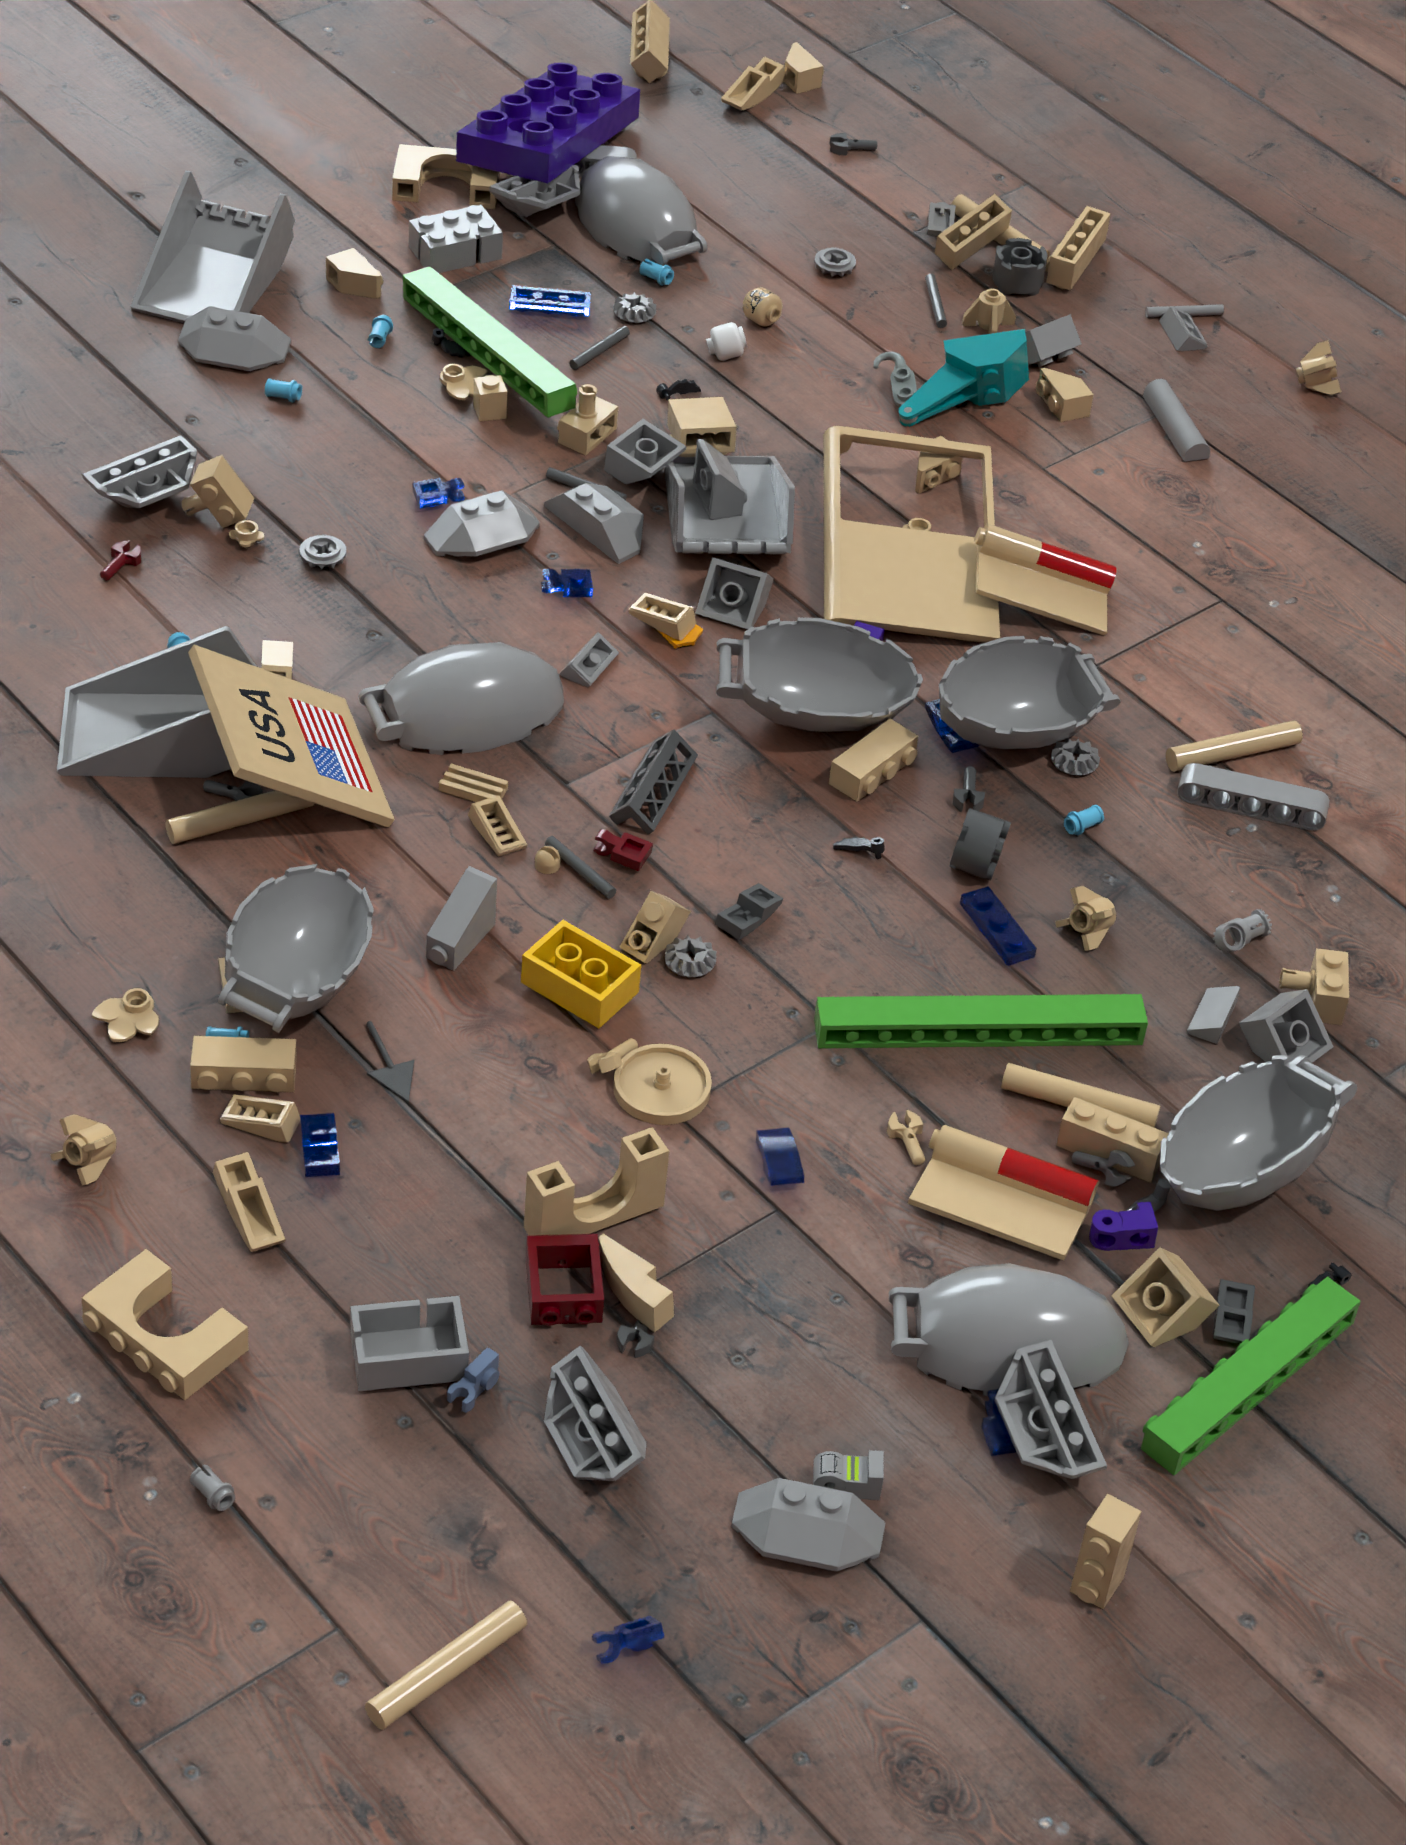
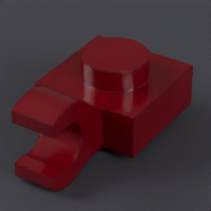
(627, 850)

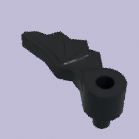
(448, 346)
(679, 386)
(875, 846)
(1338, 1274)

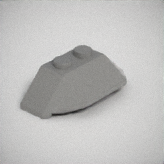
(531, 196)
(233, 339)
(146, 474)
(601, 519)
(481, 526)
(1046, 1415)
(591, 1420)
(808, 1524)

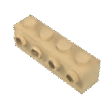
(650, 41)
(1077, 248)

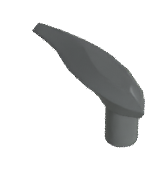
(1157, 1198)

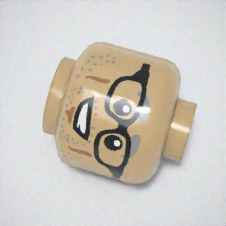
(762, 306)

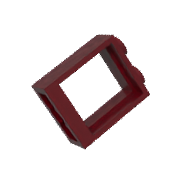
(564, 1252)

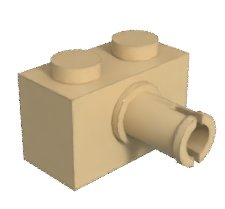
(588, 422)
(219, 491)
(1325, 983)

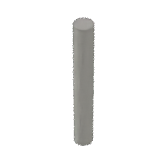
(1192, 310)

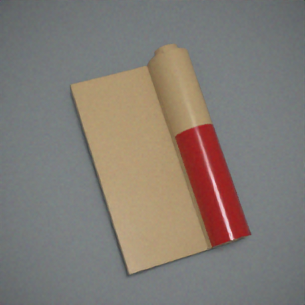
(1043, 578)
(1004, 1192)

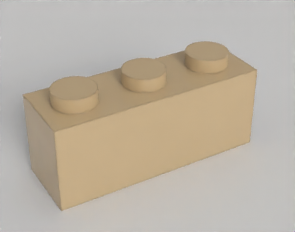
(973, 231)
(873, 760)
(243, 1064)
(1099, 1131)
(1105, 1551)

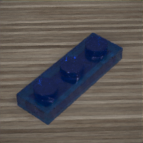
(550, 300)
(998, 926)

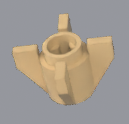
(989, 310)
(1318, 370)
(1090, 916)
(87, 1146)

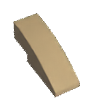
(755, 84)
(248, 1202)
(635, 1284)

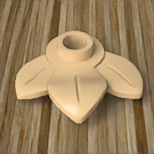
(460, 380)
(128, 1015)

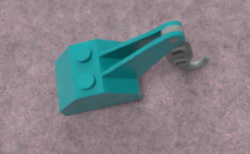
(975, 369)

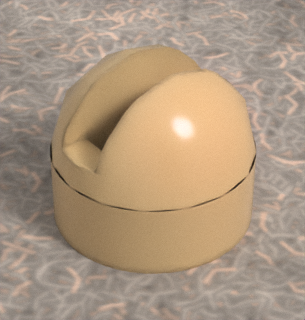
(547, 860)

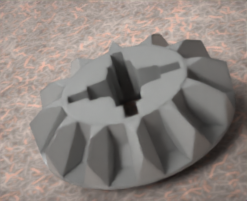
(842, 261)
(641, 311)
(320, 544)
(1064, 760)
(681, 963)

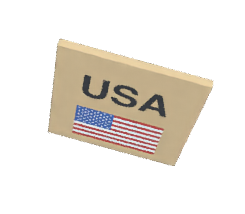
(290, 737)

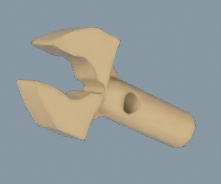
(611, 1059)
(898, 1130)

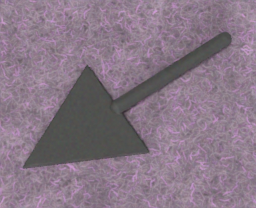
(394, 1077)

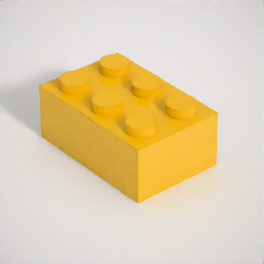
(580, 973)

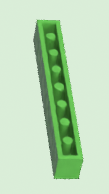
(1249, 1375)

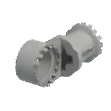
(1242, 930)

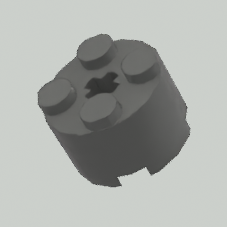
(1019, 267)
(980, 844)

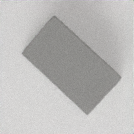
(1182, 330)
(590, 661)
(1214, 1013)

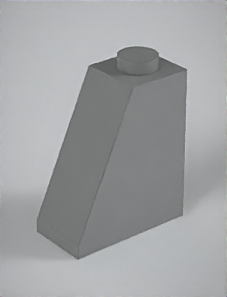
(463, 920)

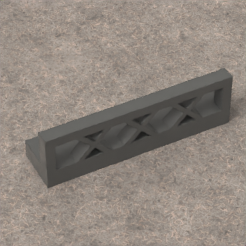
(652, 773)

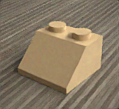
(1164, 1298)

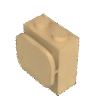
(701, 419)

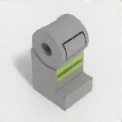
(851, 1473)

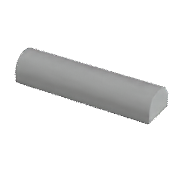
(1175, 421)

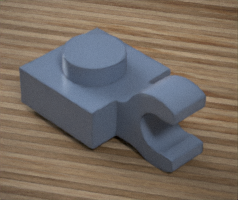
(477, 1377)

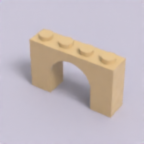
(421, 163)
(632, 1191)
(178, 1362)

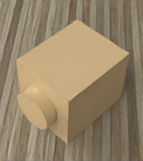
(490, 398)

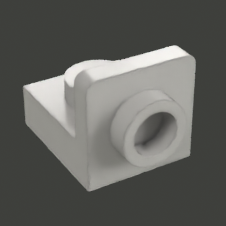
(940, 217)

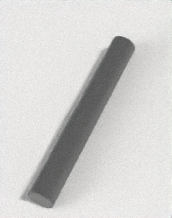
(936, 301)
(599, 347)
(572, 480)
(582, 868)

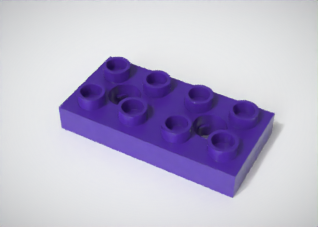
(548, 123)

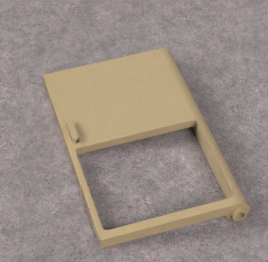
(900, 574)

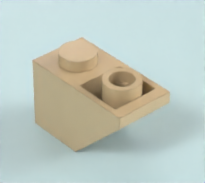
(802, 70)
(353, 274)
(1064, 394)
(936, 469)
(654, 927)

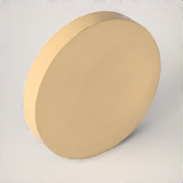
(662, 1084)

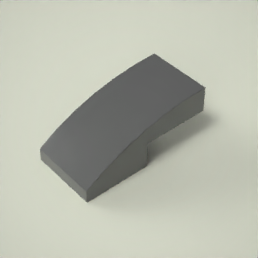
(752, 910)
(1234, 1311)

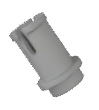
(218, 1494)

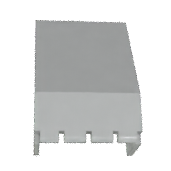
(212, 256)
(765, 519)
(146, 717)

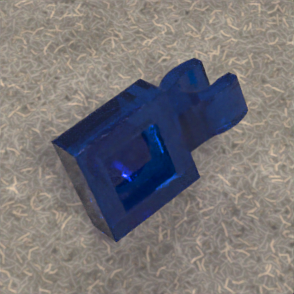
(435, 492)
(570, 581)
(994, 1428)
(634, 1635)

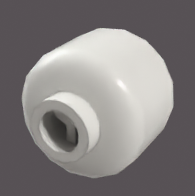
(727, 341)

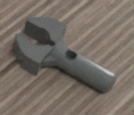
(841, 144)
(247, 790)
(968, 791)
(1106, 1165)
(639, 1331)

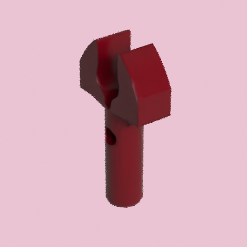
(122, 555)

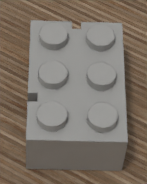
(449, 238)
(397, 1353)

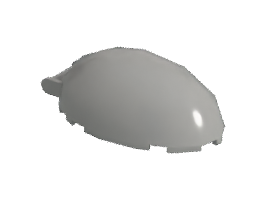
(637, 211)
(818, 675)
(1022, 693)
(466, 698)
(295, 944)
(1252, 1132)
(984, 1313)

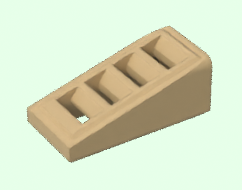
(673, 620)
(495, 807)
(279, 1127)

